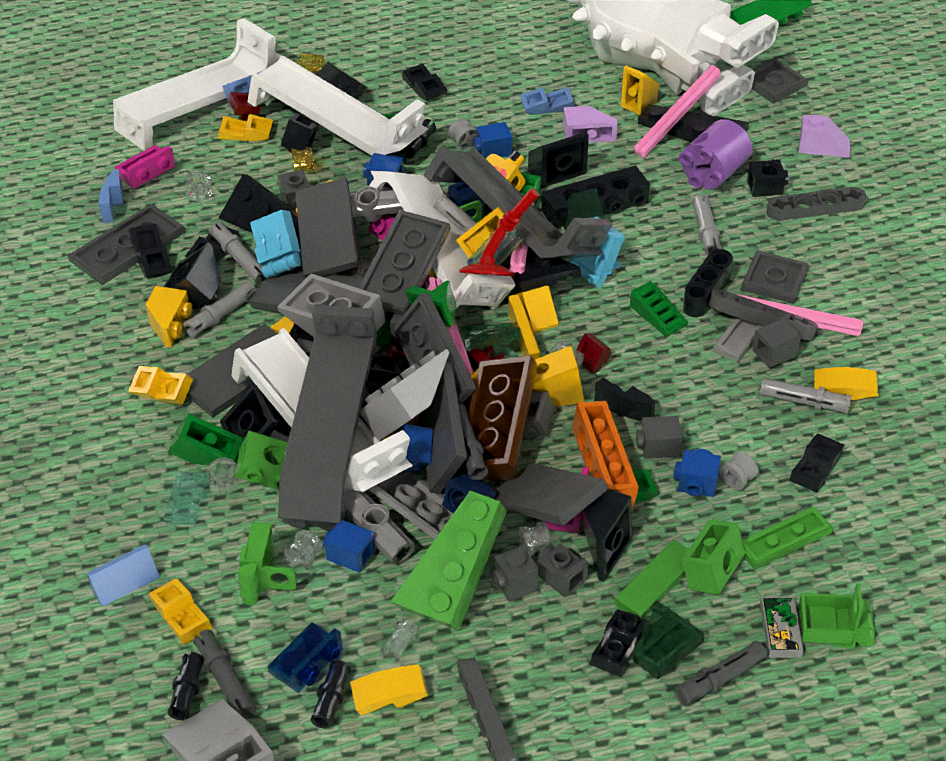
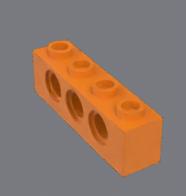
(603, 448)

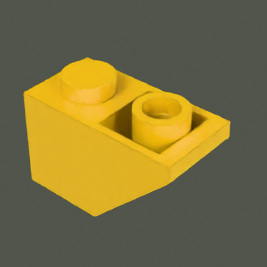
(167, 312)

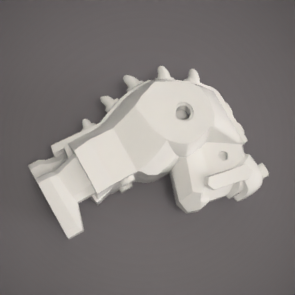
(679, 42)

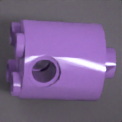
(716, 154)

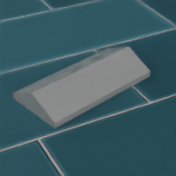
(413, 500)

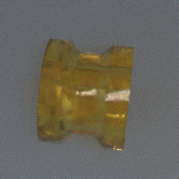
(303, 159)

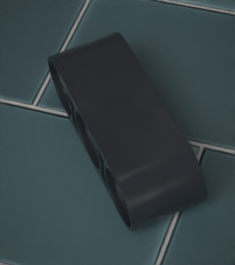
(711, 275)

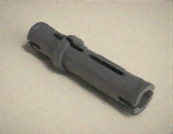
(474, 461)
(218, 663)
(710, 679)

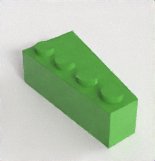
(453, 564)

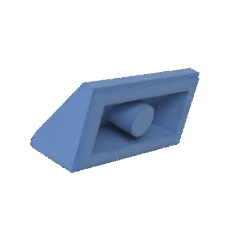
(123, 575)

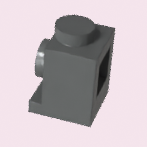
(539, 416)
(562, 569)

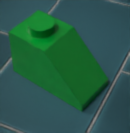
(203, 442)

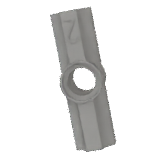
(373, 204)
(375, 517)

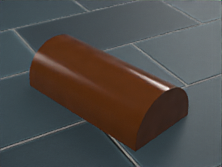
(500, 412)

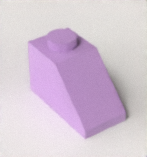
(587, 119)
(822, 137)

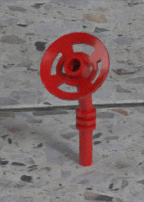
(487, 264)

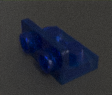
(306, 656)

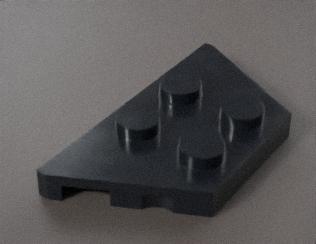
(541, 271)

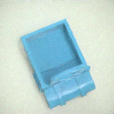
(276, 243)
(597, 267)

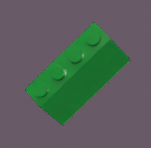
(774, 8)

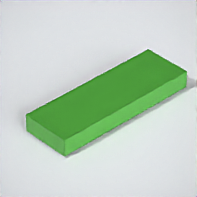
(785, 537)
(653, 581)

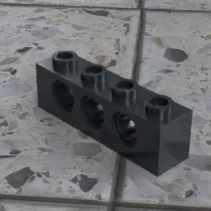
(615, 191)

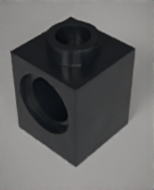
(299, 132)
(766, 178)

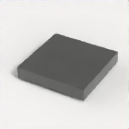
(776, 80)
(775, 276)

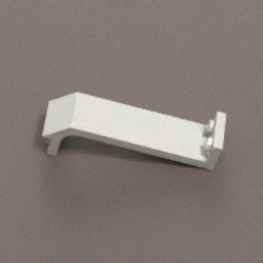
(193, 90)
(337, 109)
(418, 197)
(279, 372)

